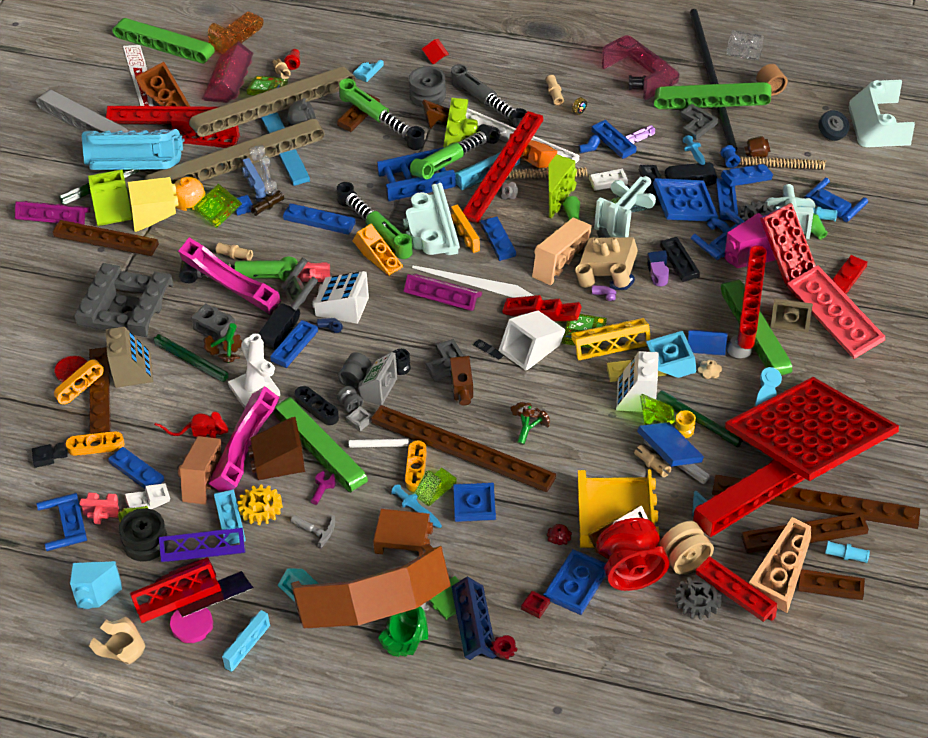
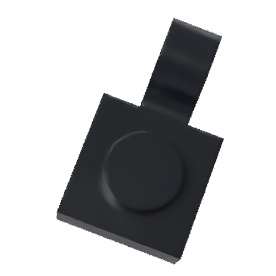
(46, 454)

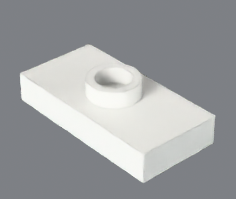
(605, 179)

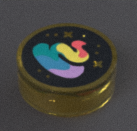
(579, 106)

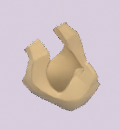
(125, 643)

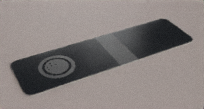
(488, 349)

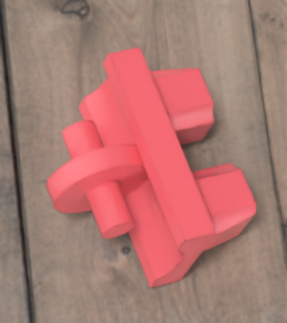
(317, 270)
(100, 509)

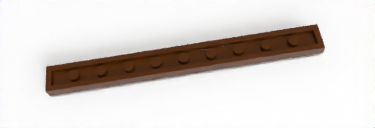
(464, 448)
(835, 504)

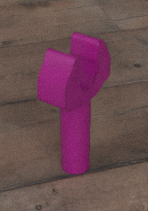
(323, 485)

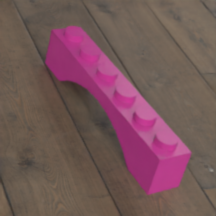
(247, 288)
(231, 464)

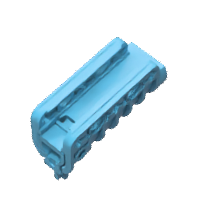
(132, 149)

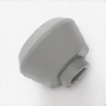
(735, 351)

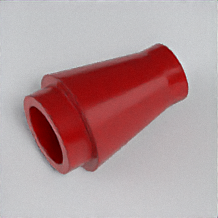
(293, 59)

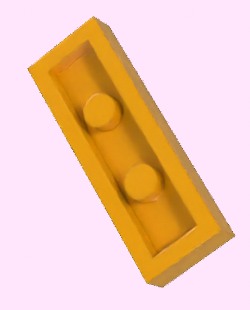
(465, 229)

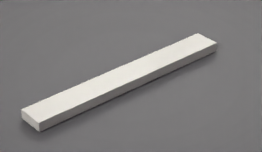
(506, 130)

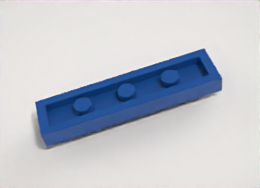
(319, 218)

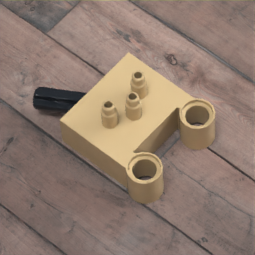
(607, 258)

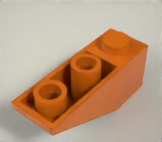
(538, 154)

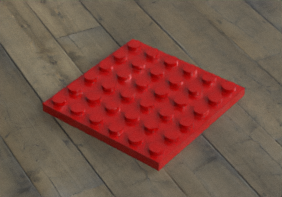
(811, 428)

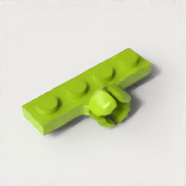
(458, 125)

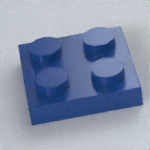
(474, 502)

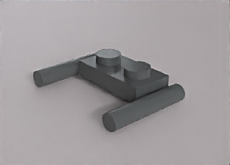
(294, 287)

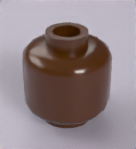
(757, 147)

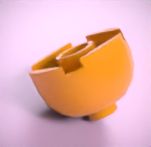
(189, 192)

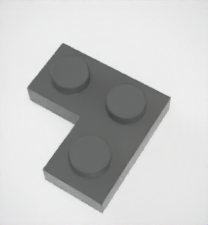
(699, 121)
(441, 367)

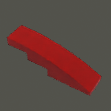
(551, 308)

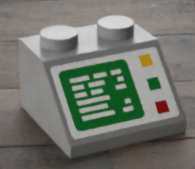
(379, 379)

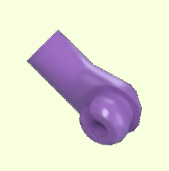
(604, 290)

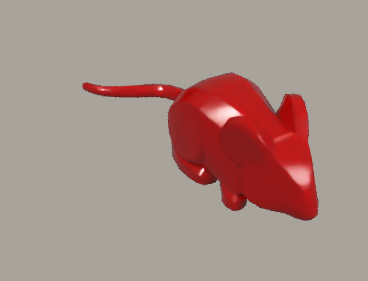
(202, 425)

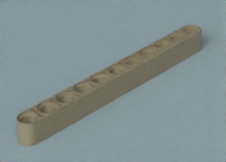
(268, 102)
(232, 157)

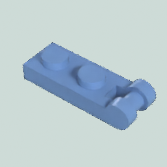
(253, 179)

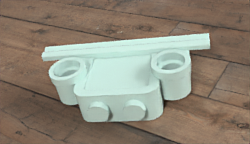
(431, 223)

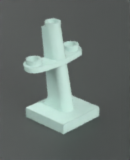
(804, 213)
(617, 216)

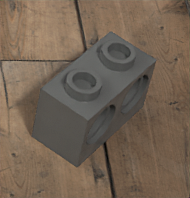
(211, 322)

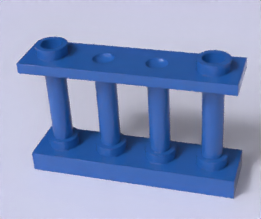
(411, 186)

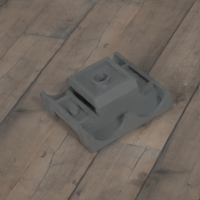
(105, 308)

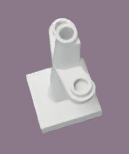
(257, 371)

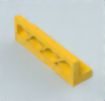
(609, 332)

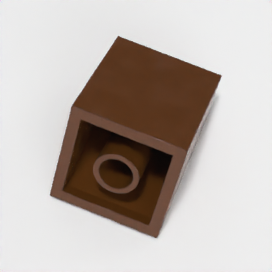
(277, 451)

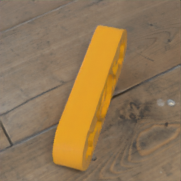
(77, 389)
(81, 449)
(412, 459)

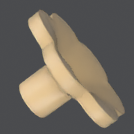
(709, 369)

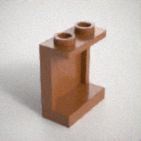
(402, 530)

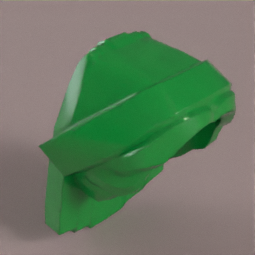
(404, 632)

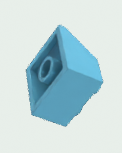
(674, 354)
(94, 583)

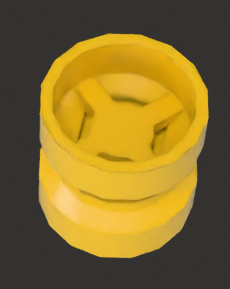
(685, 423)

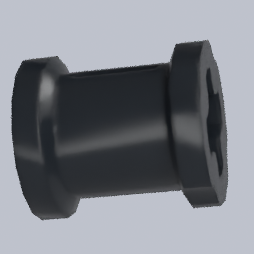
(636, 82)

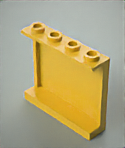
(608, 498)

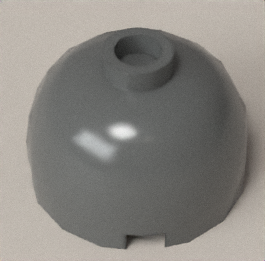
(300, 112)

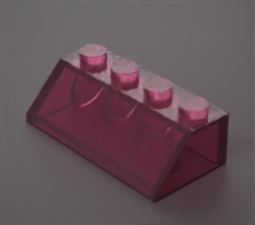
(228, 74)

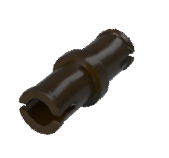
(267, 203)

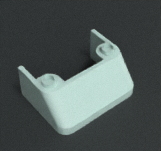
(875, 128)

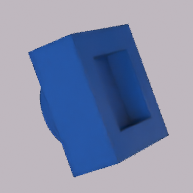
(245, 207)

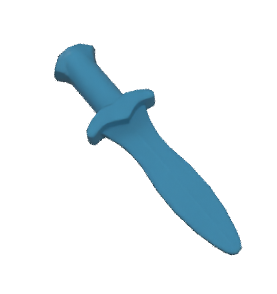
(693, 147)
(410, 500)

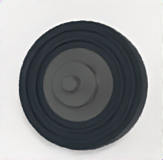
(833, 125)

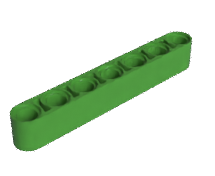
(163, 40)
(713, 95)
(766, 343)
(322, 446)

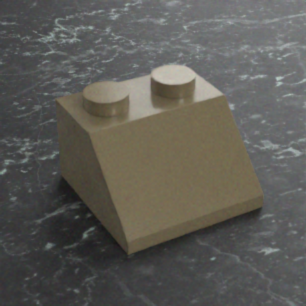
(791, 315)

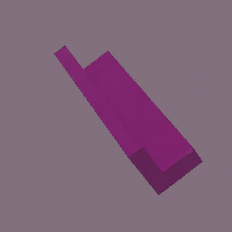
(50, 212)
(441, 291)

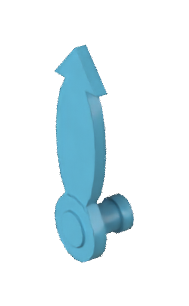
(770, 379)

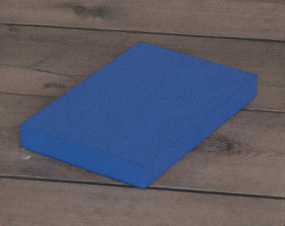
(670, 444)
(576, 582)

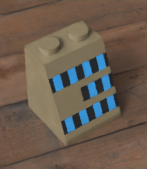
(128, 358)

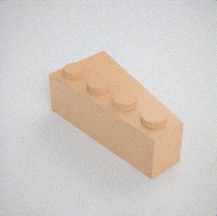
(559, 249)
(783, 564)

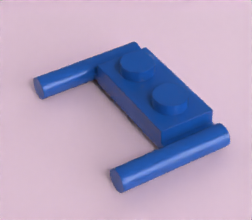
(832, 202)
(718, 246)
(71, 520)

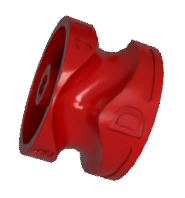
(632, 554)

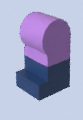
(657, 267)

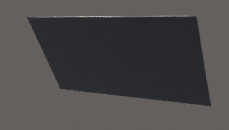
(229, 587)

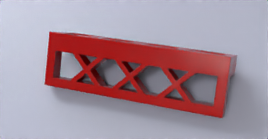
(183, 127)
(737, 589)
(178, 598)

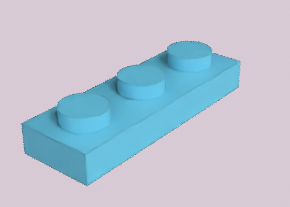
(229, 514)
(245, 640)

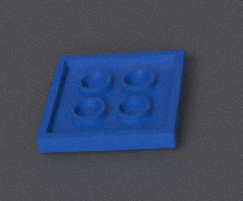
(685, 199)

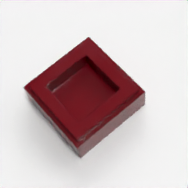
(535, 604)

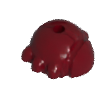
(559, 534)
(504, 644)

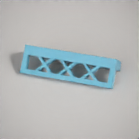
(475, 173)

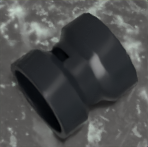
(402, 361)

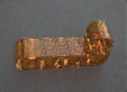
(240, 30)

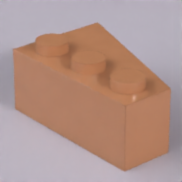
(198, 468)

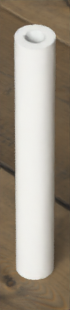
(379, 443)

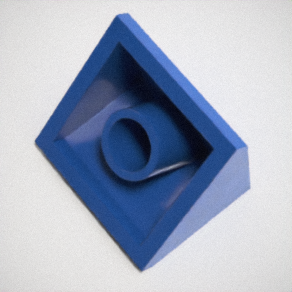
(707, 342)

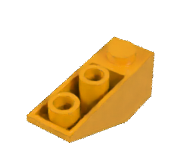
(376, 250)

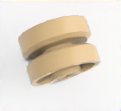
(686, 547)

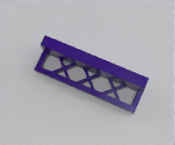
(202, 553)

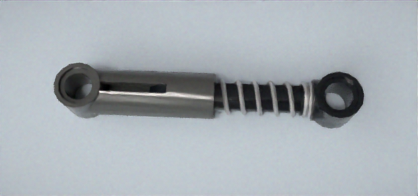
(465, 80)

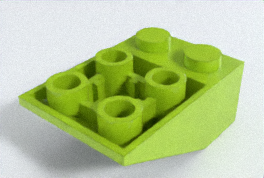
(560, 182)
(110, 197)

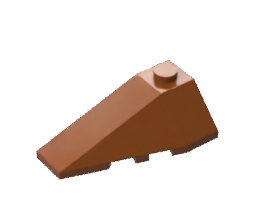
(161, 86)

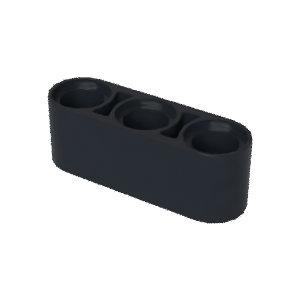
(692, 172)
(279, 326)

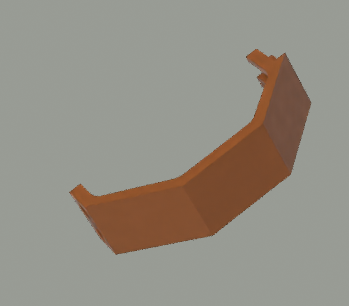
(373, 595)

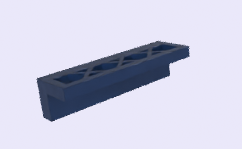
(472, 619)

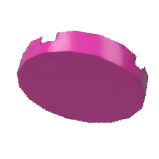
(191, 627)

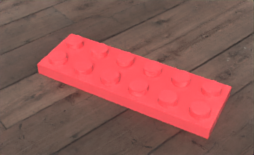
(836, 312)

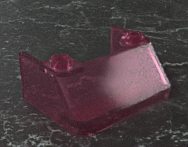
(662, 72)

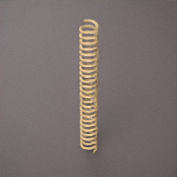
(748, 159)
(539, 173)

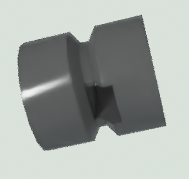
(354, 370)

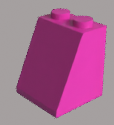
(743, 238)

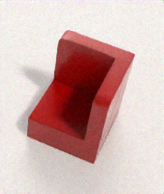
(435, 51)

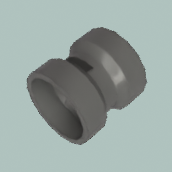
(349, 398)

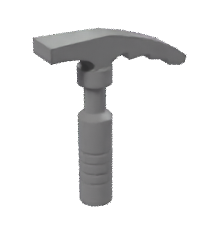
(324, 535)

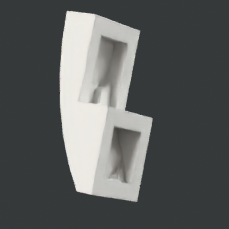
(152, 497)

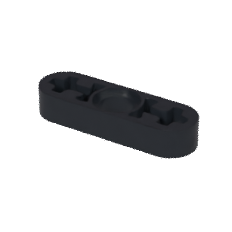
(319, 413)

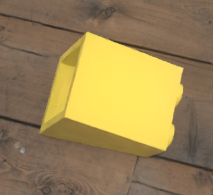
(151, 201)

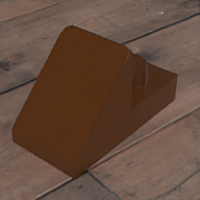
(435, 112)

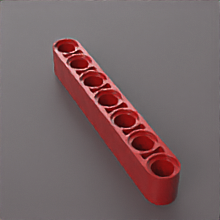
(752, 297)

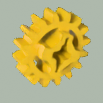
(260, 504)

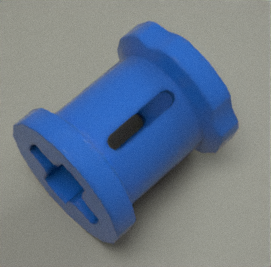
(731, 159)

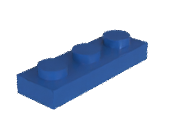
(614, 139)
(747, 175)
(726, 198)
(498, 238)
(294, 343)
(135, 468)

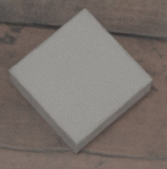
(359, 418)

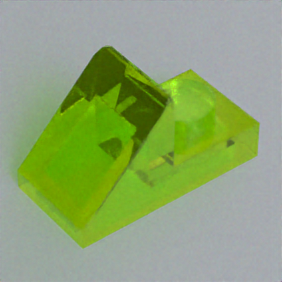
(656, 410)
(434, 485)

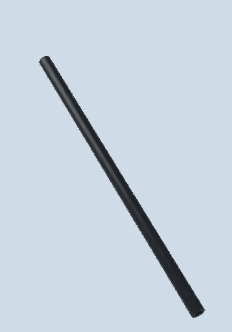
(712, 75)

